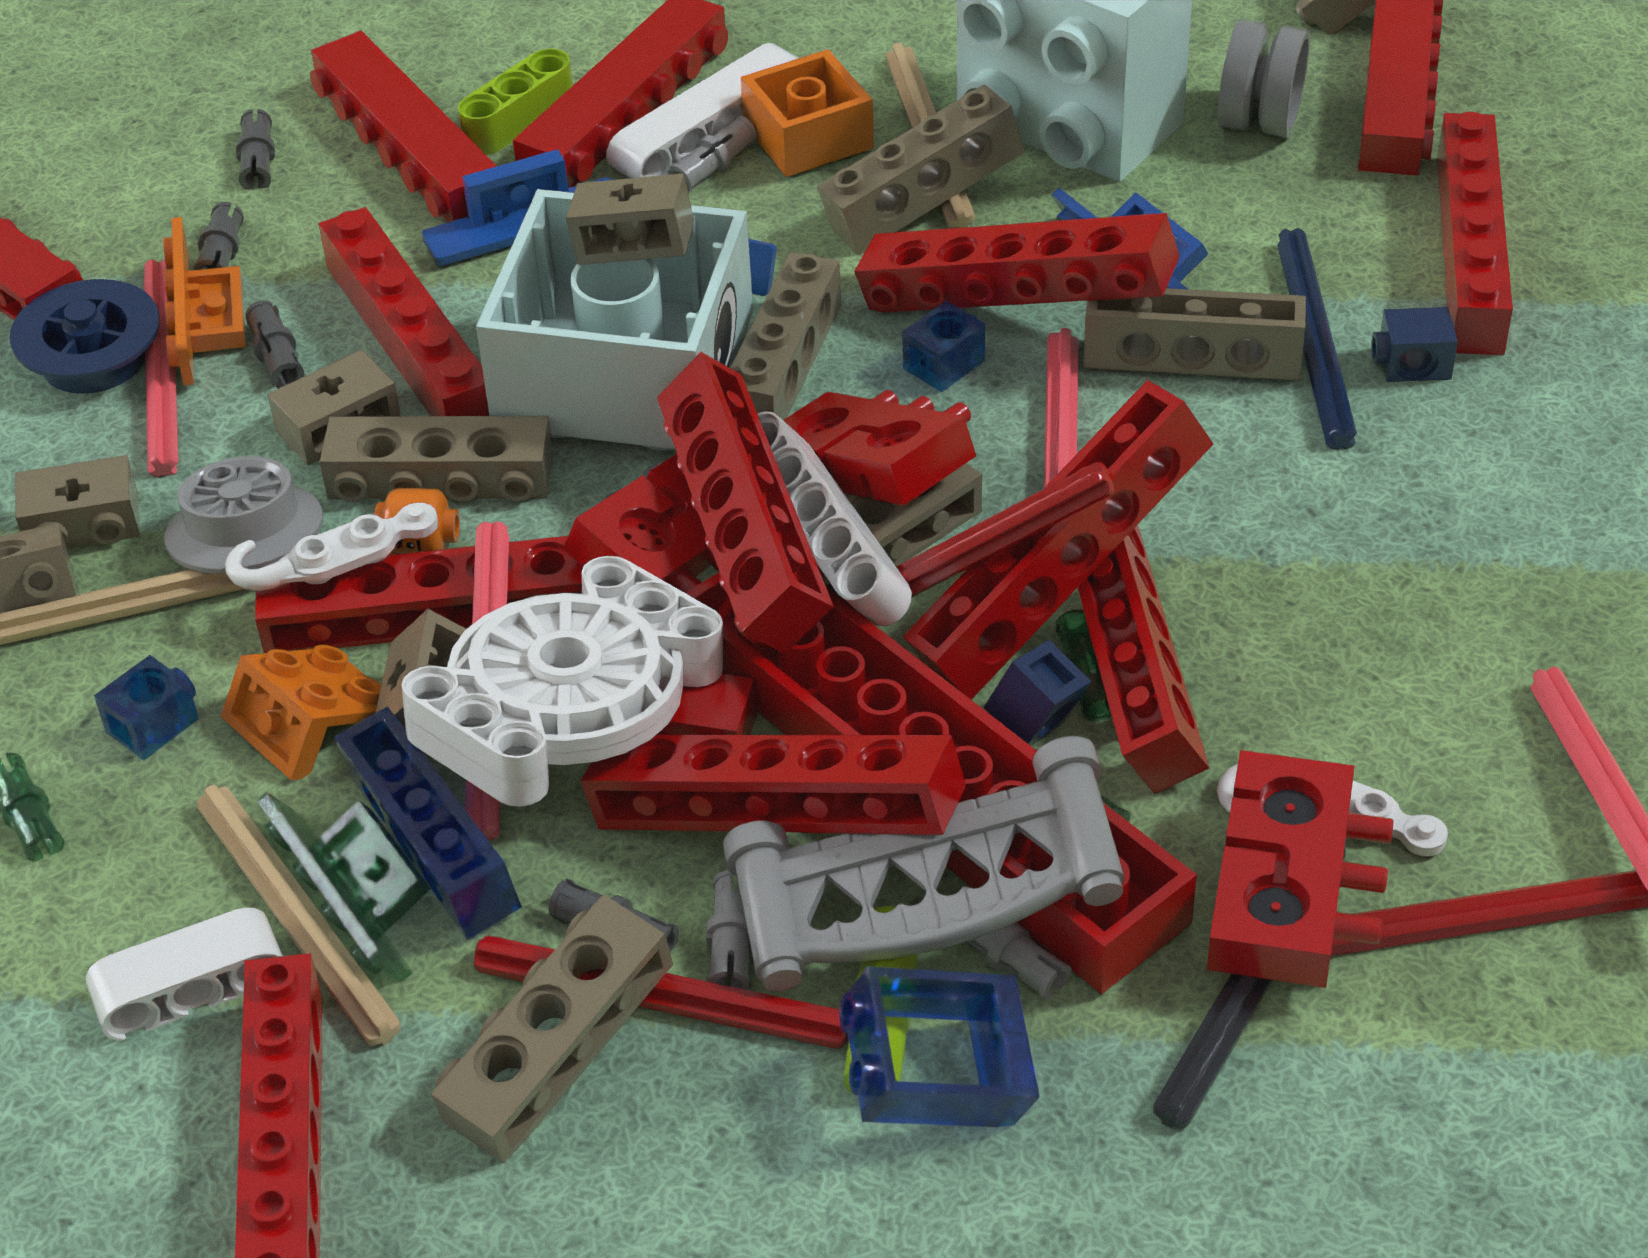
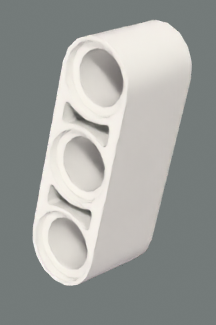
(178, 972)

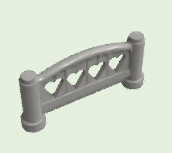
(1056, 813)

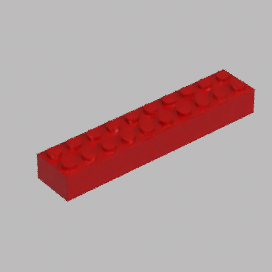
(862, 682)

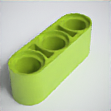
(514, 99)

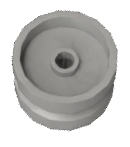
(1263, 78)

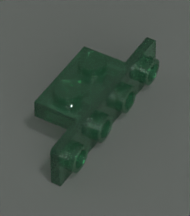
(358, 872)

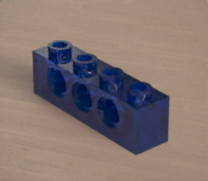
(428, 823)

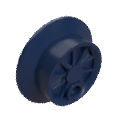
(86, 334)

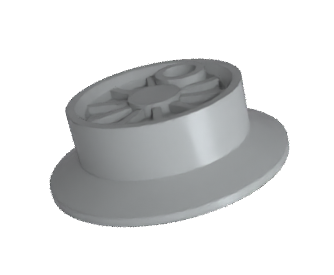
(240, 503)

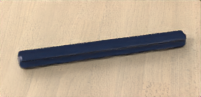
(1318, 346)

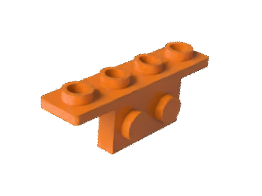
(205, 306)

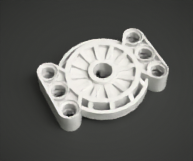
(563, 679)

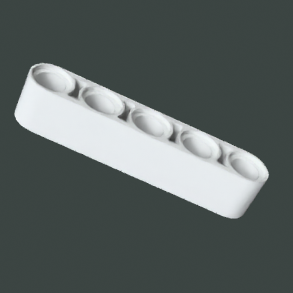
(675, 127)
(835, 530)

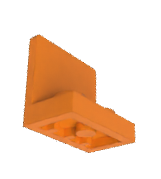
(291, 697)

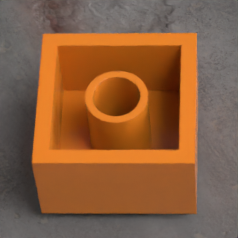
(808, 112)

